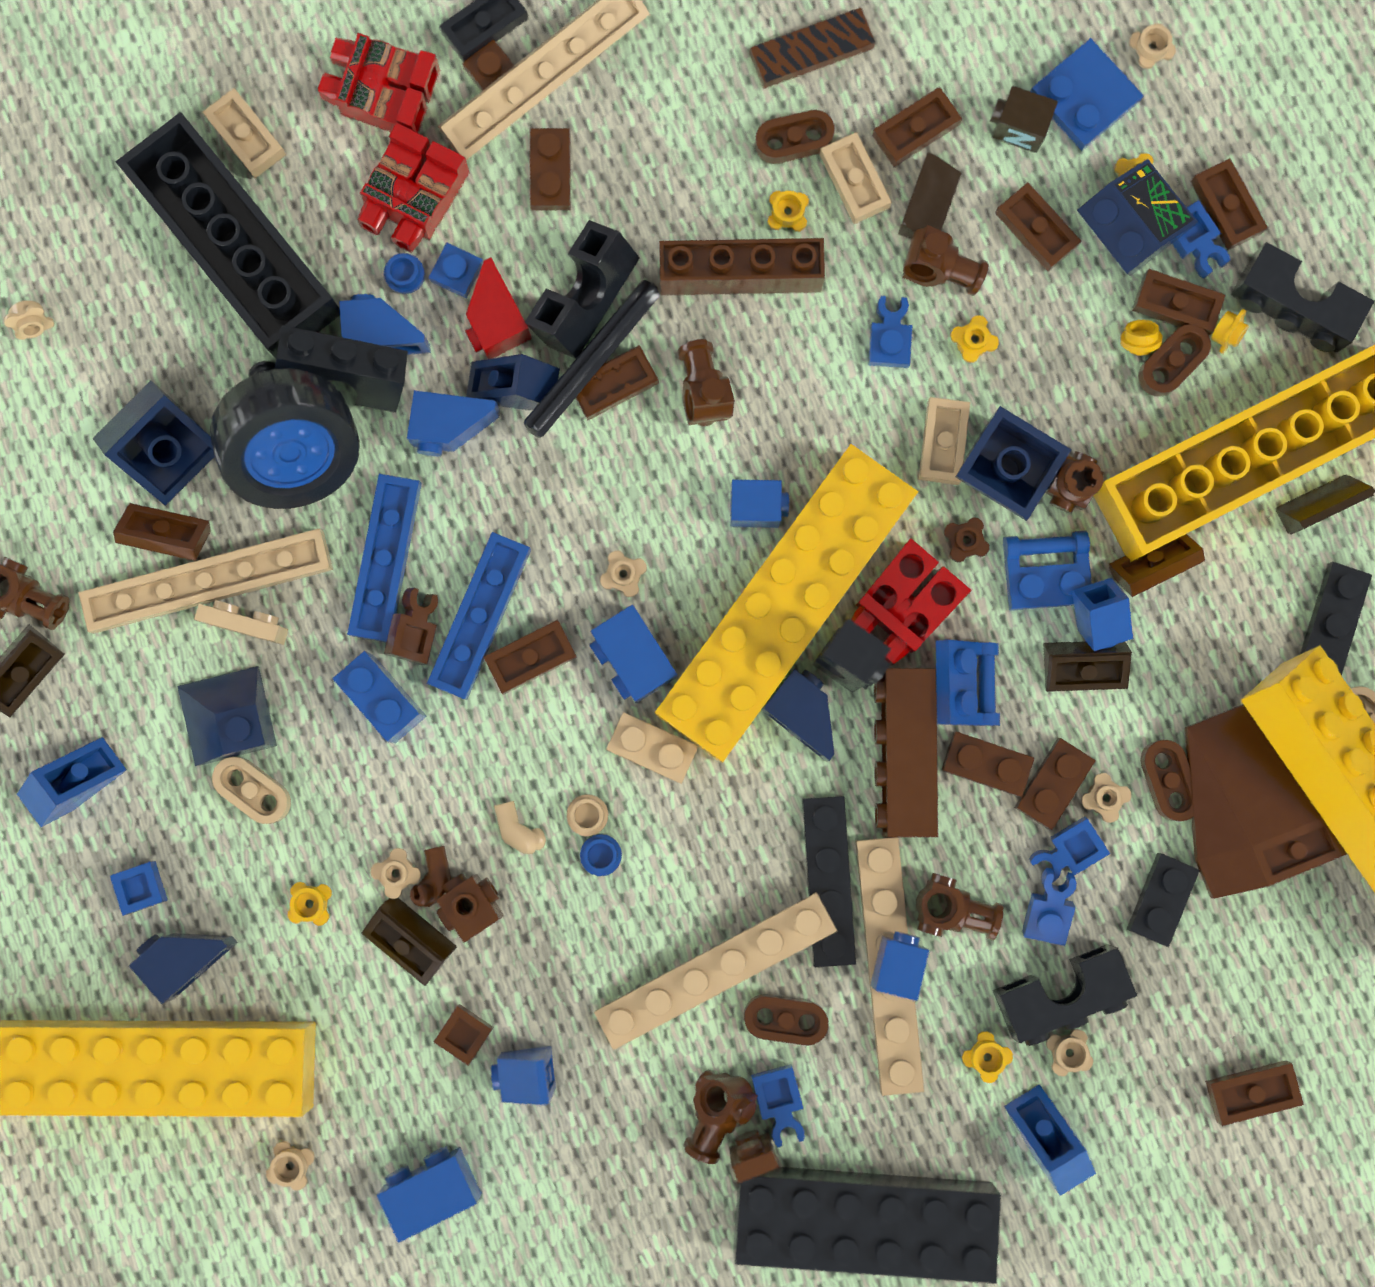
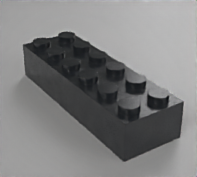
(227, 233)
(869, 1224)

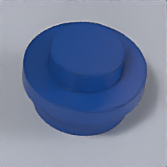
(404, 273)
(601, 855)

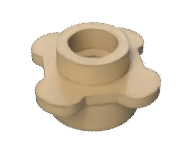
(1155, 34)
(27, 319)
(634, 569)
(1094, 798)
(395, 885)
(1081, 1055)
(281, 1175)

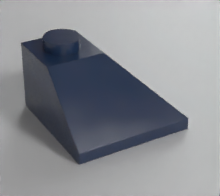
(227, 716)

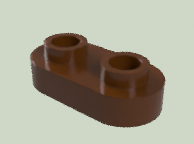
(792, 132)
(1173, 362)
(1171, 779)
(785, 1019)

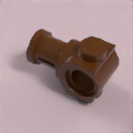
(935, 260)
(705, 390)
(1075, 483)
(25, 593)
(957, 910)
(716, 1115)

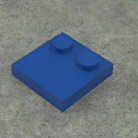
(1089, 94)

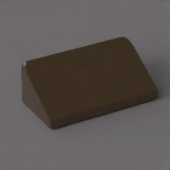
(930, 196)
(1323, 502)
(24, 667)
(1078, 667)
(408, 939)

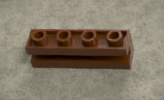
(742, 266)
(908, 753)

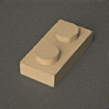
(244, 133)
(855, 178)
(944, 440)
(226, 617)
(652, 747)

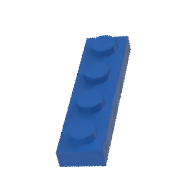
(384, 557)
(479, 616)

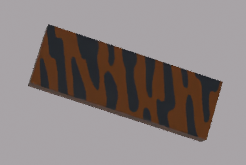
(812, 48)

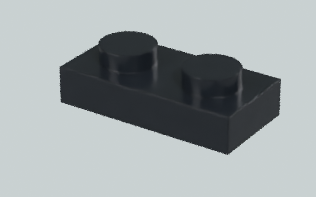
(481, 23)
(1163, 899)

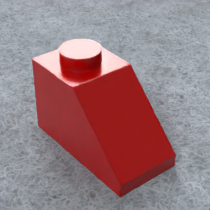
(494, 315)

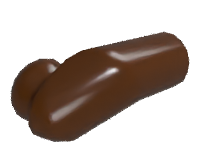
(431, 885)

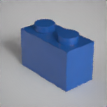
(633, 655)
(379, 697)
(429, 1193)

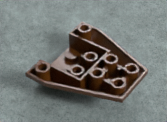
(1249, 810)

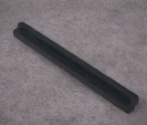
(591, 359)

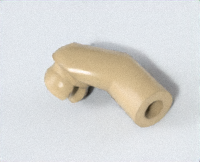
(516, 834)

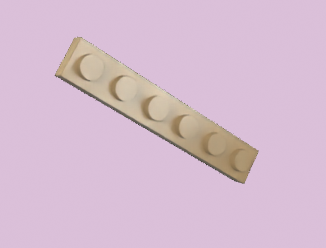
(540, 73)
(205, 581)
(715, 971)
(892, 1015)

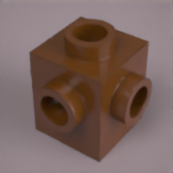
(457, 917)

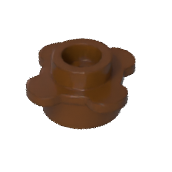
(961, 550)

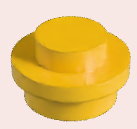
(1141, 337)

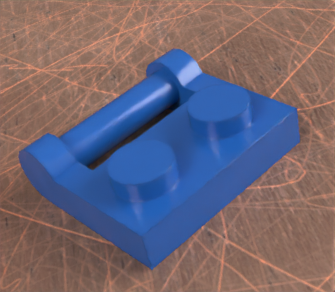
(1048, 584)
(958, 683)

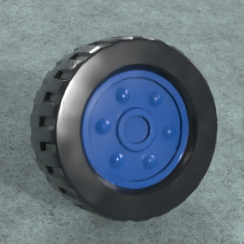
(284, 437)

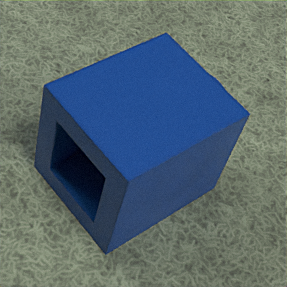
(758, 503)
(1102, 614)
(900, 966)

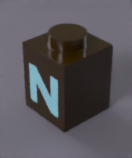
(1023, 118)

